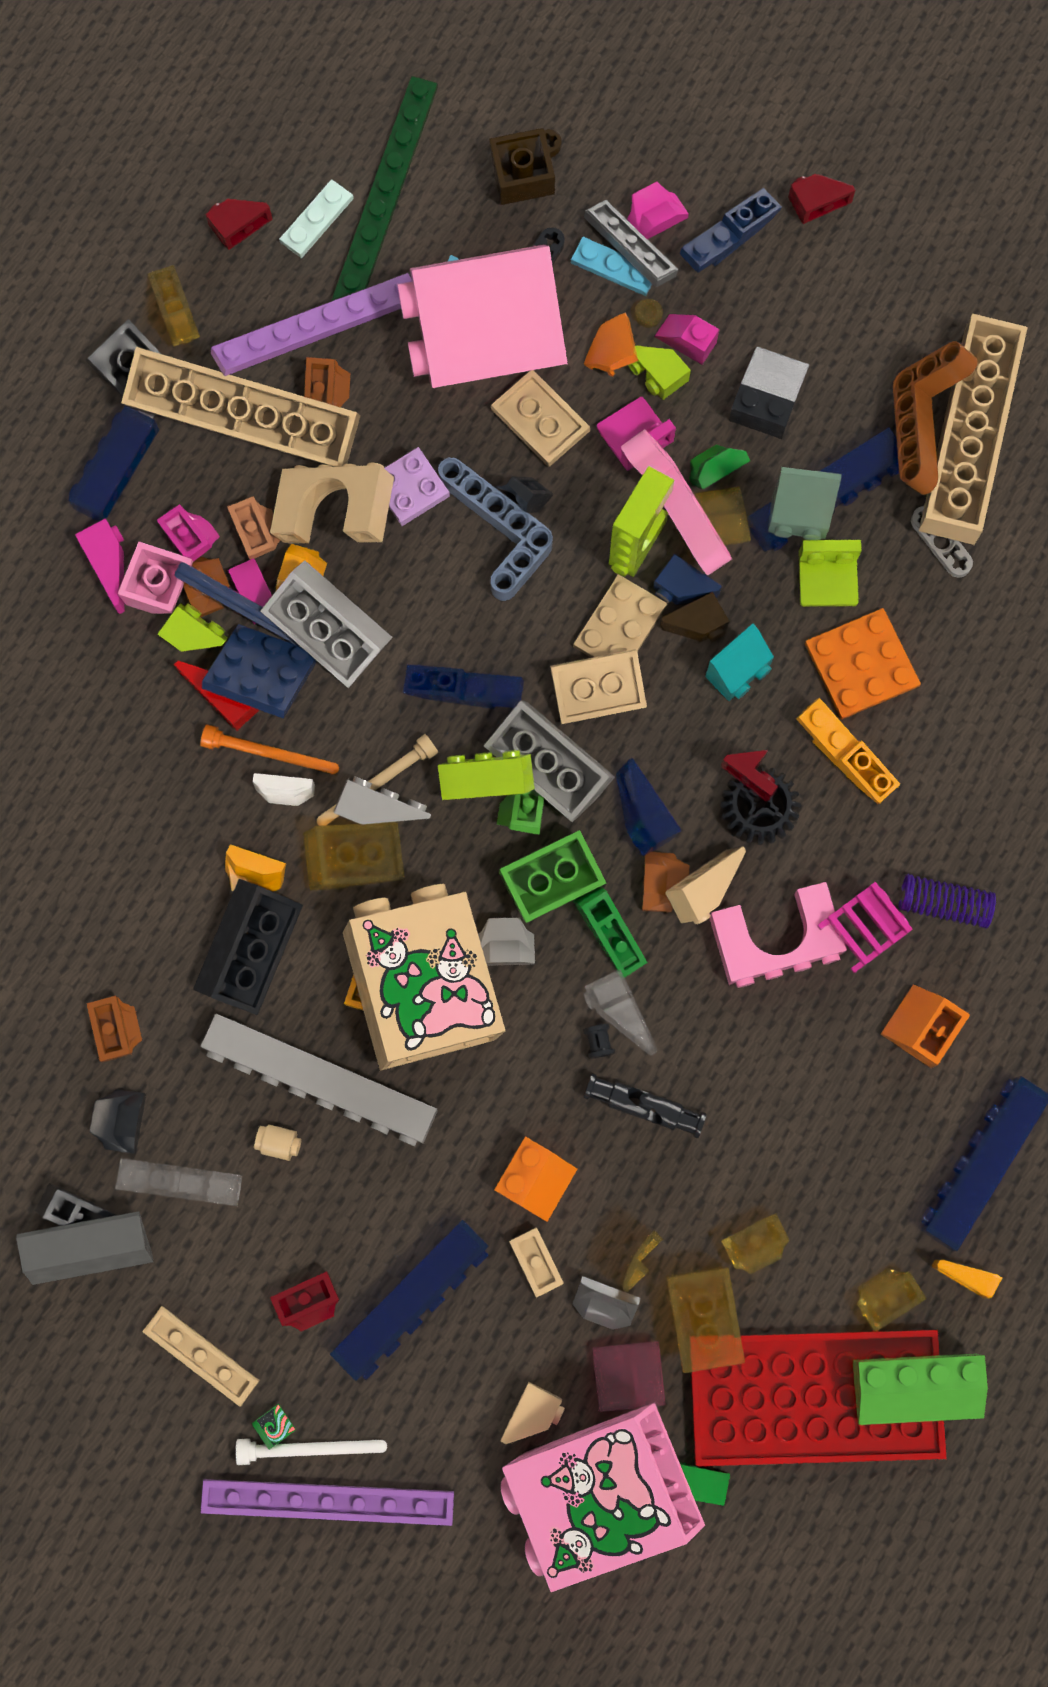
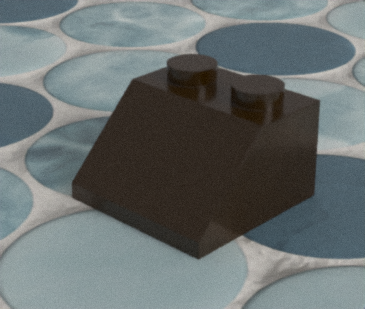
(522, 166)

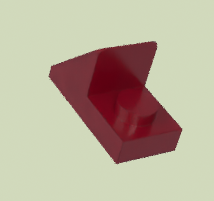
(743, 768)

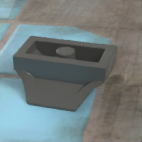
(605, 1304)

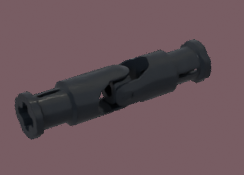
(667, 1114)

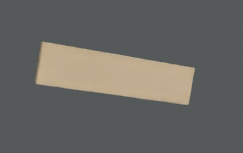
(201, 1356)

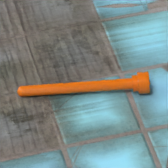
(213, 737)

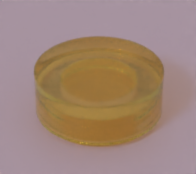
(648, 313)

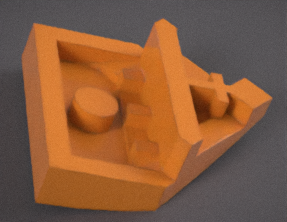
(612, 346)

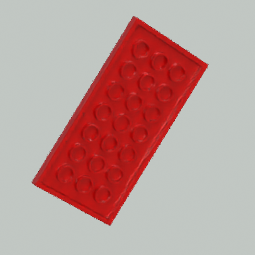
(800, 1402)

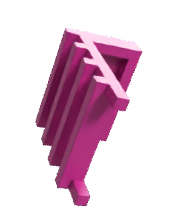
(883, 914)

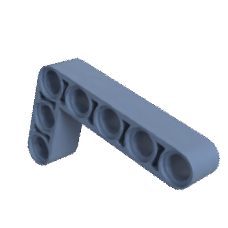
(501, 521)

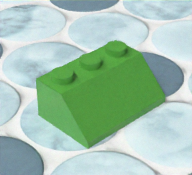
(552, 876)

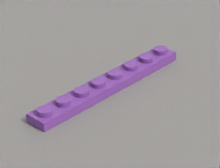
(308, 326)
(327, 1502)

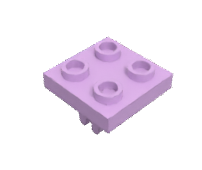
(414, 487)

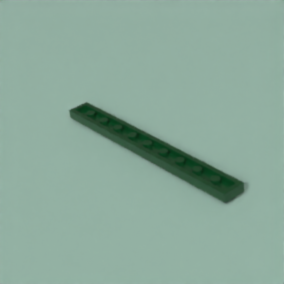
(386, 187)

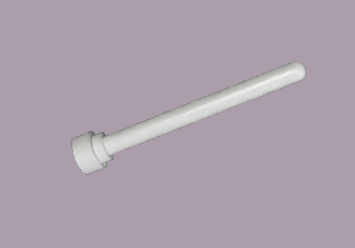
(249, 1451)

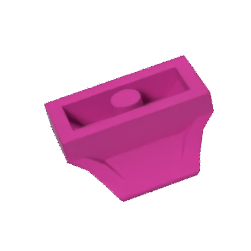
(655, 210)
(188, 532)

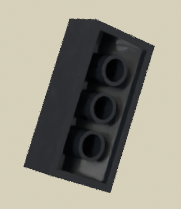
(248, 947)

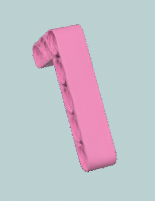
(682, 504)

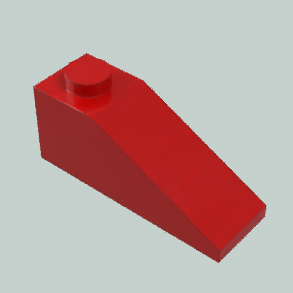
(232, 711)

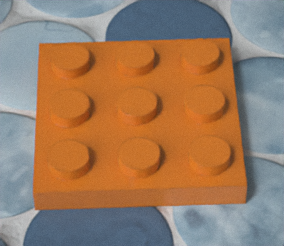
(862, 663)

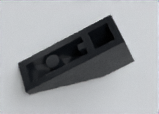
(67, 1208)

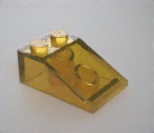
(353, 855)
(705, 1319)

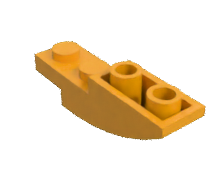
(846, 752)

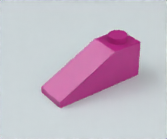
(106, 556)

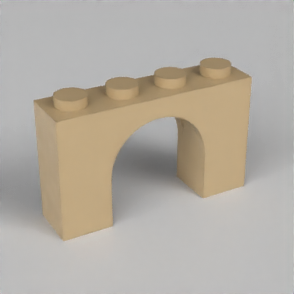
(304, 488)

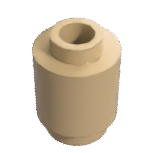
(277, 1142)

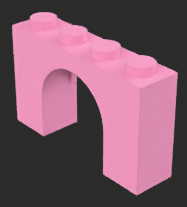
(746, 961)

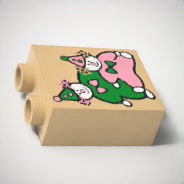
(422, 977)

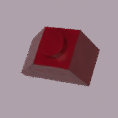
(819, 196)
(237, 219)

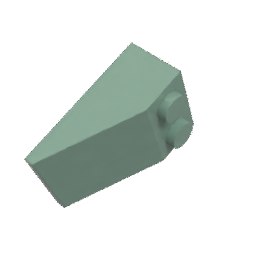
(803, 503)

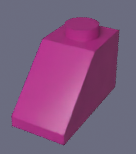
(689, 336)

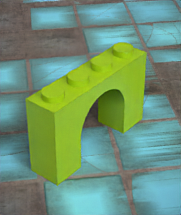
(640, 522)

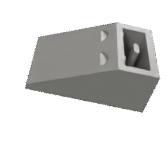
(370, 807)

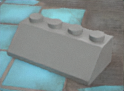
(326, 623)
(559, 766)

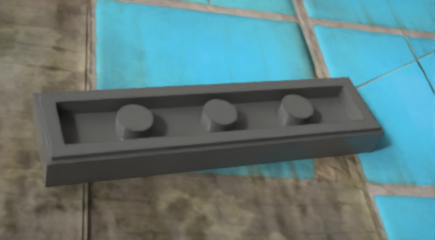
(631, 243)

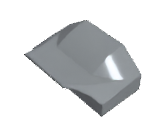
(507, 942)

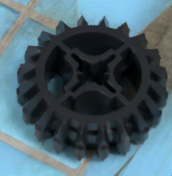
(745, 825)

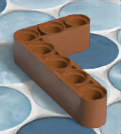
(914, 412)

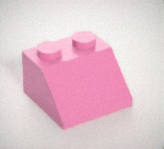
(151, 580)

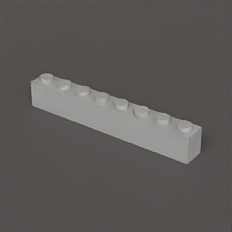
(320, 1079)

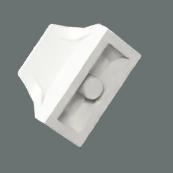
(284, 789)

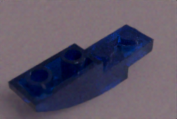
(463, 688)

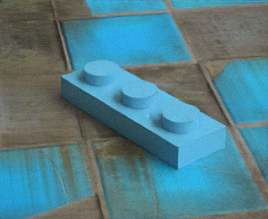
(609, 265)

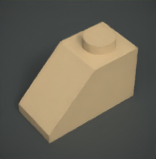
(533, 1414)

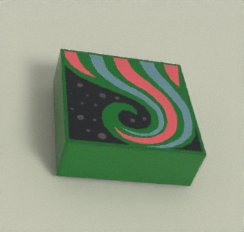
(273, 1426)

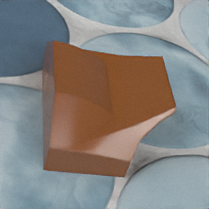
(326, 381)
(199, 600)
(661, 874)
(114, 1028)

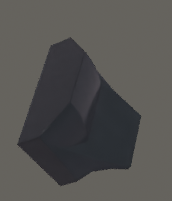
(528, 493)
(118, 1120)

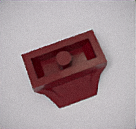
(307, 1302)

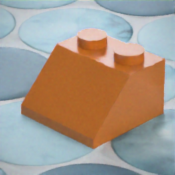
(536, 1179)

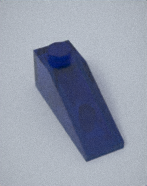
(644, 813)

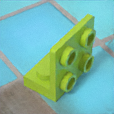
(829, 572)

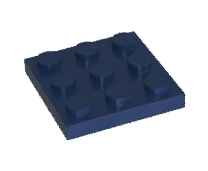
(259, 671)

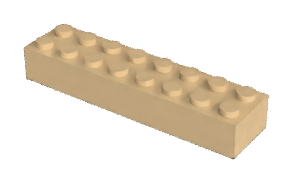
(240, 408)
(974, 431)

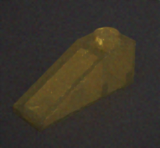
(173, 306)

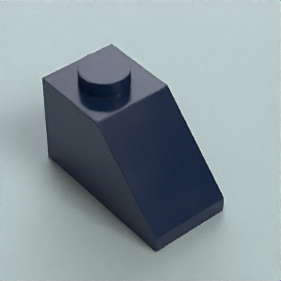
(683, 583)

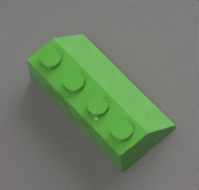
(920, 1388)

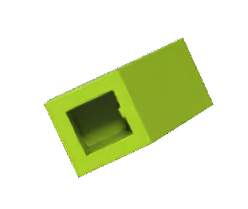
(663, 370)
(189, 631)

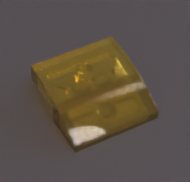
(726, 513)
(635, 1268)

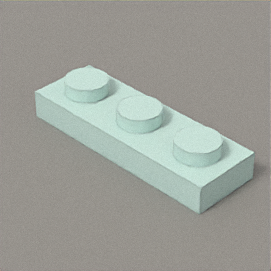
(316, 218)

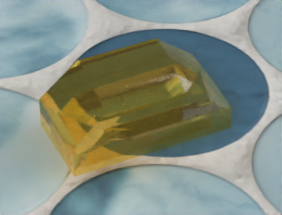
(756, 1244)
(888, 1297)

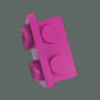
(629, 422)

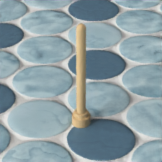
(422, 749)

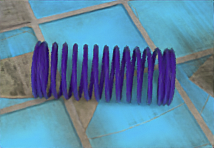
(990, 898)

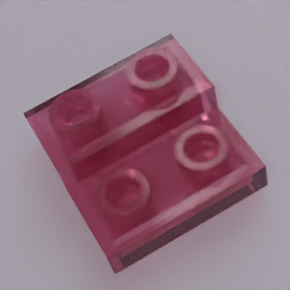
(628, 1376)

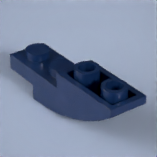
(730, 233)

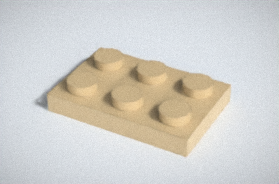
(540, 418)
(620, 620)
(598, 686)

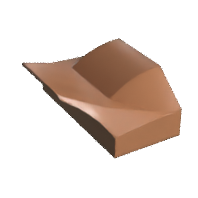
(254, 527)

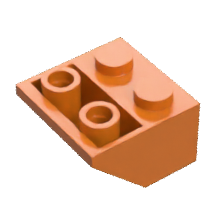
(925, 1025)

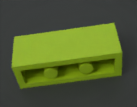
(486, 775)

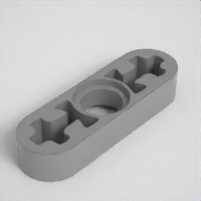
(960, 554)

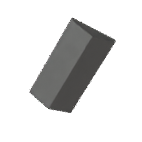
(84, 1248)

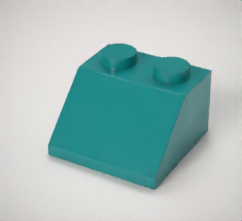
(740, 663)

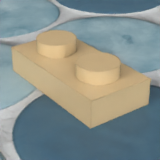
(536, 1262)

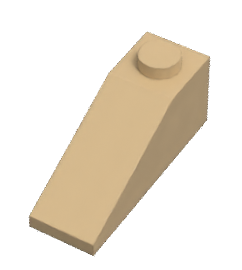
(706, 887)

